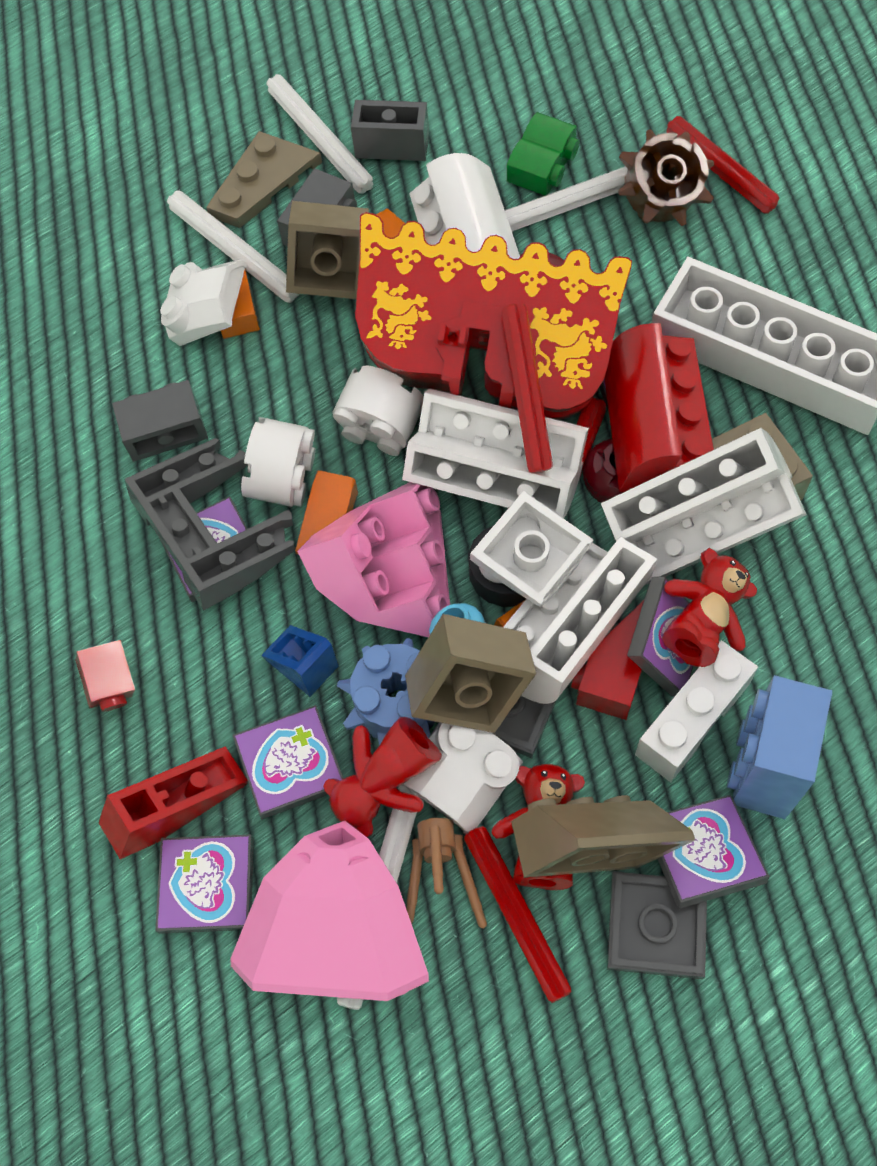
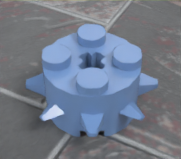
(373, 679)

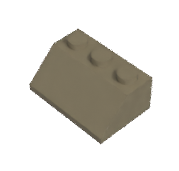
(595, 835)

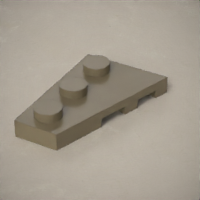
(259, 175)

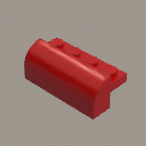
(654, 404)

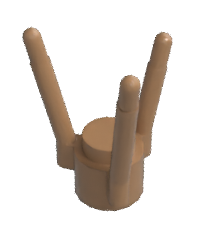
(437, 843)

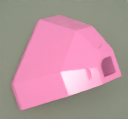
(384, 560)
(330, 924)

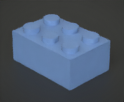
(779, 747)

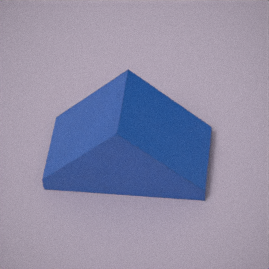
(302, 658)

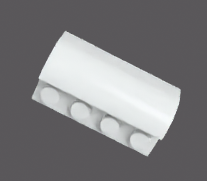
(462, 197)
(481, 453)
(708, 503)
(580, 615)

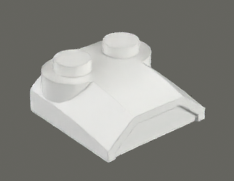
(201, 300)
(531, 550)
(468, 776)

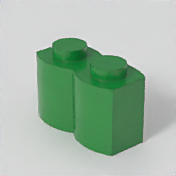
(542, 153)

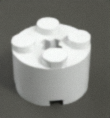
(378, 409)
(278, 461)

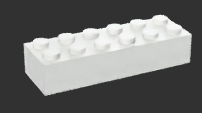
(774, 343)

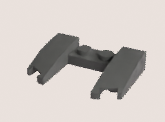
(208, 567)

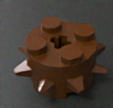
(666, 177)

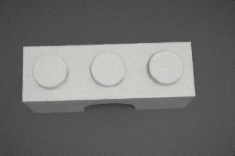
(694, 711)

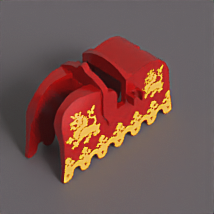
(433, 303)

